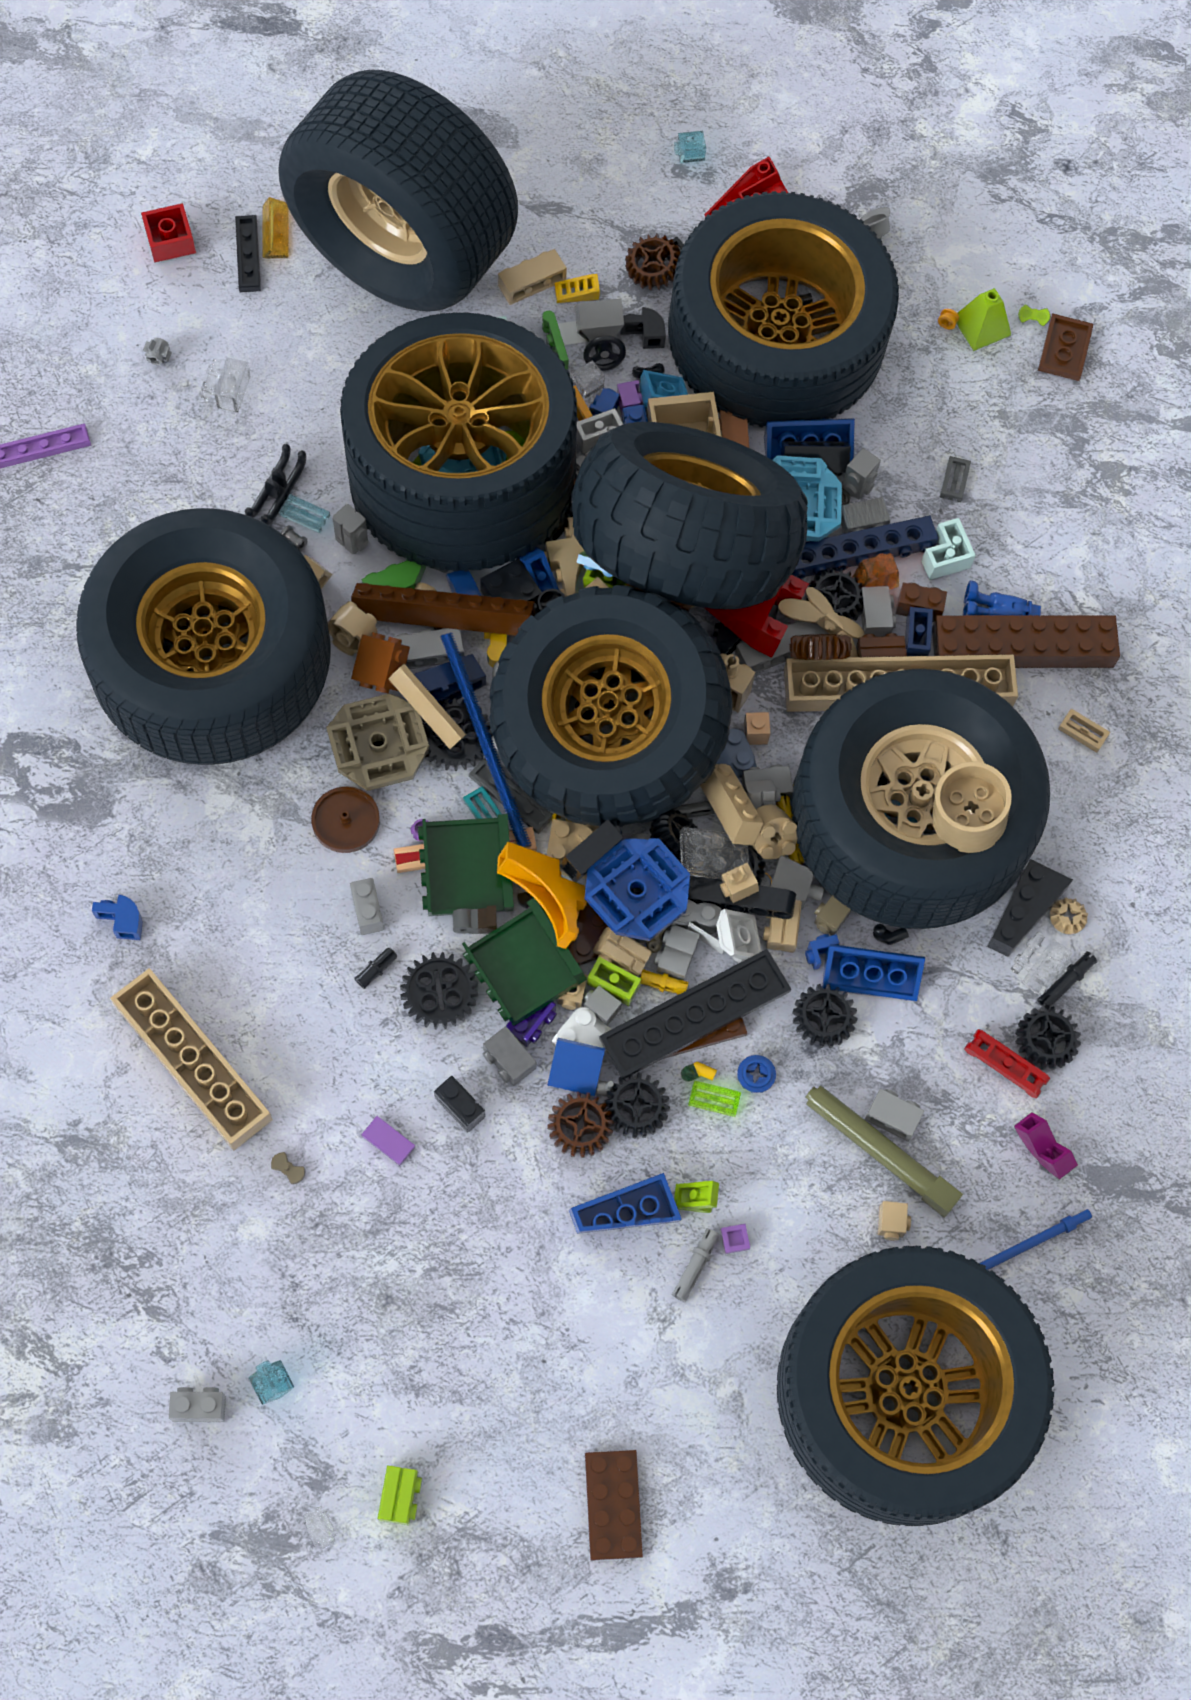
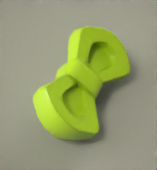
(1042, 315)

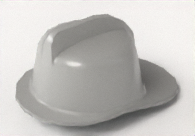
(878, 221)

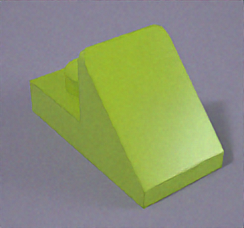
(697, 1196)

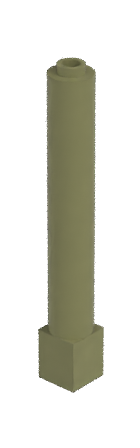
(934, 1190)

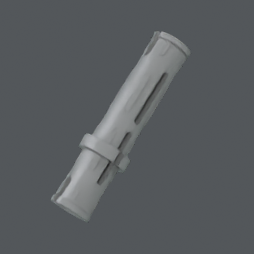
(701, 1255)

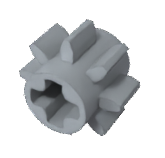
(157, 351)

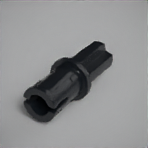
(375, 968)

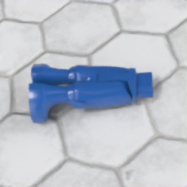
(998, 603)

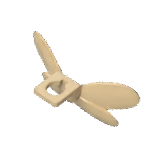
(820, 611)

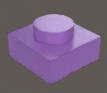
(735, 1238)

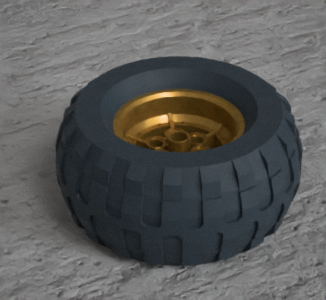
(689, 515)
(622, 633)

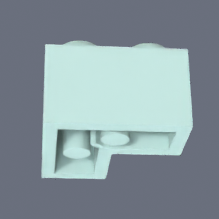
(951, 553)

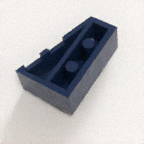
(443, 684)

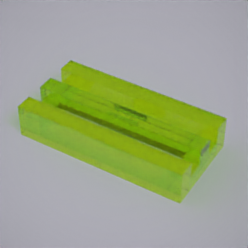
(715, 1089)

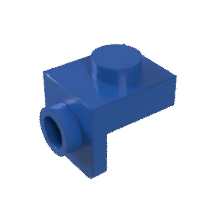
(818, 948)

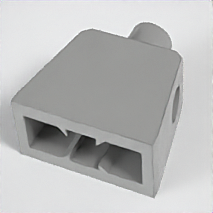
(796, 878)

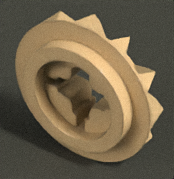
(1063, 923)

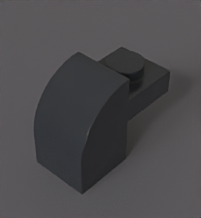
(648, 324)

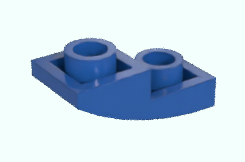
(462, 583)

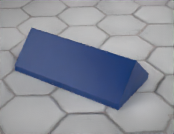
(807, 430)
(873, 972)

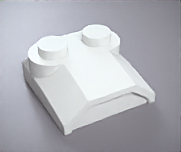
(738, 934)
(582, 1028)

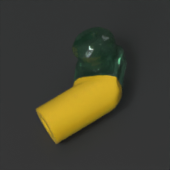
(697, 1070)

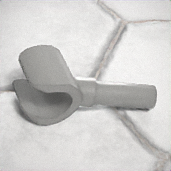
(603, 1087)

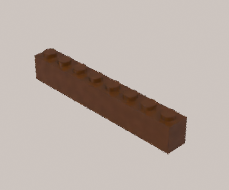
(442, 609)

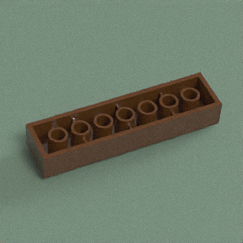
(1032, 639)

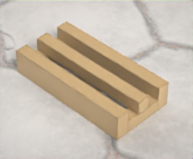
(1081, 733)

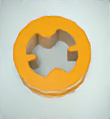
(948, 319)

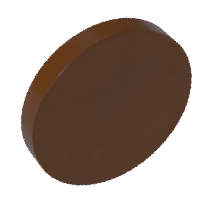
(345, 819)

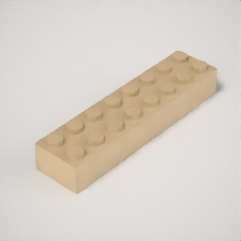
(191, 1059)

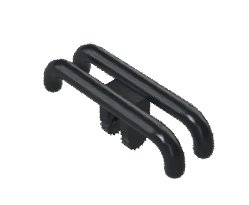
(277, 486)

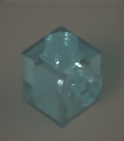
(690, 146)

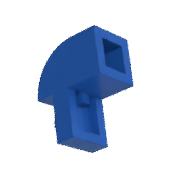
(125, 914)

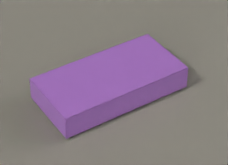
(388, 1140)

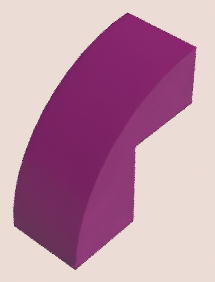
(1041, 1143)

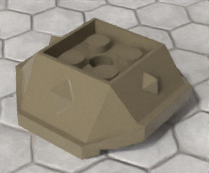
(373, 720)

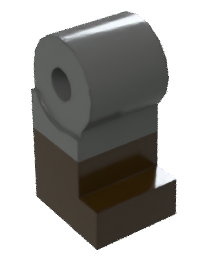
(475, 920)

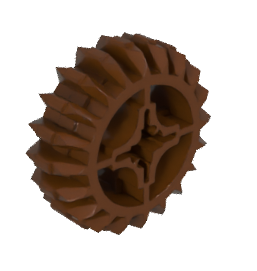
(653, 270)
(820, 646)
(590, 1126)

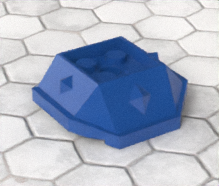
(643, 866)

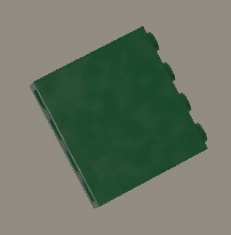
(463, 865)
(524, 964)

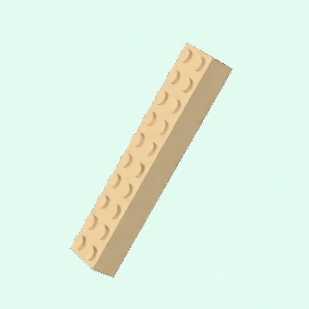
(819, 683)

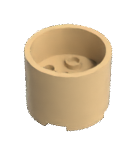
(973, 788)

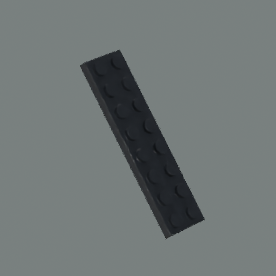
(694, 1014)

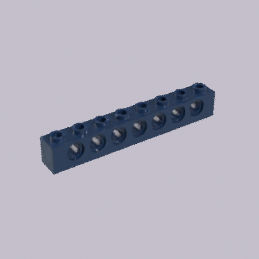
(877, 537)

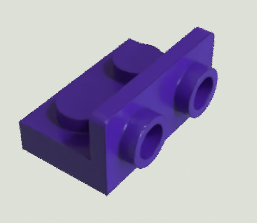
(530, 1028)

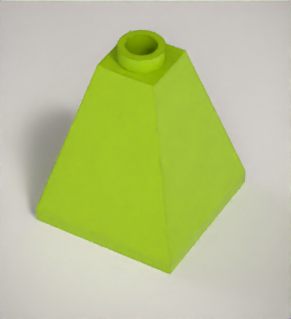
(984, 320)

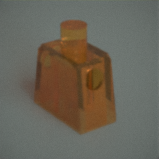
(878, 572)

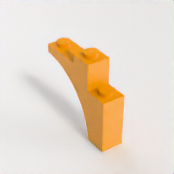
(542, 879)

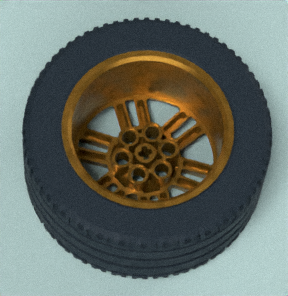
(795, 242)
(1006, 1358)

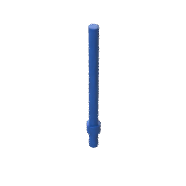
(1066, 1225)

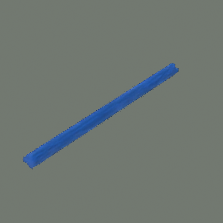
(482, 733)

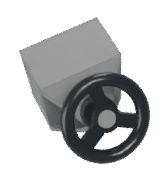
(599, 324)

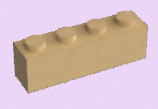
(732, 805)

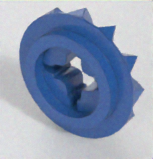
(766, 1069)

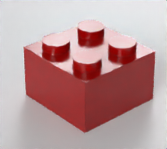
(168, 232)

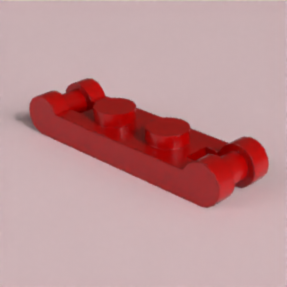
(1007, 1063)

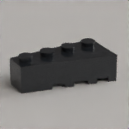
(1031, 899)

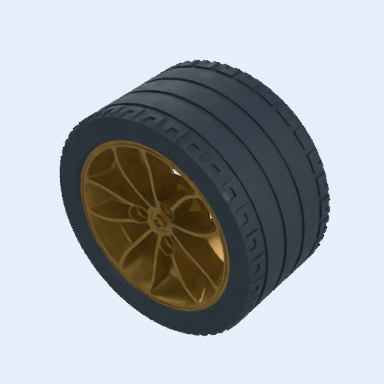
(460, 384)

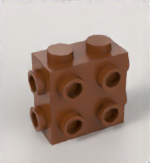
(378, 661)

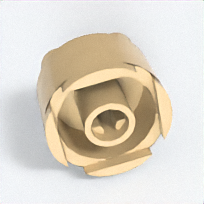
(348, 626)
(777, 833)

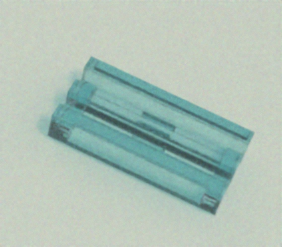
(301, 520)

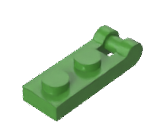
(554, 336)

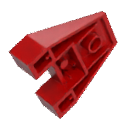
(753, 622)

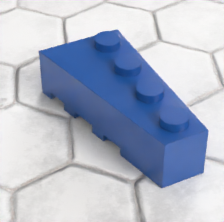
(633, 1206)

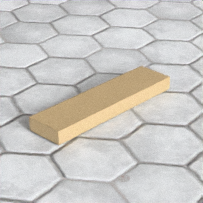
(427, 706)

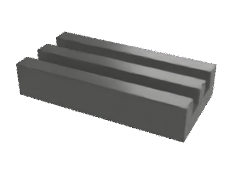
(951, 494)

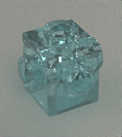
(271, 1381)

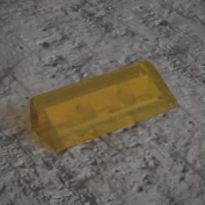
(274, 229)

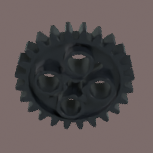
(469, 746)
(460, 987)

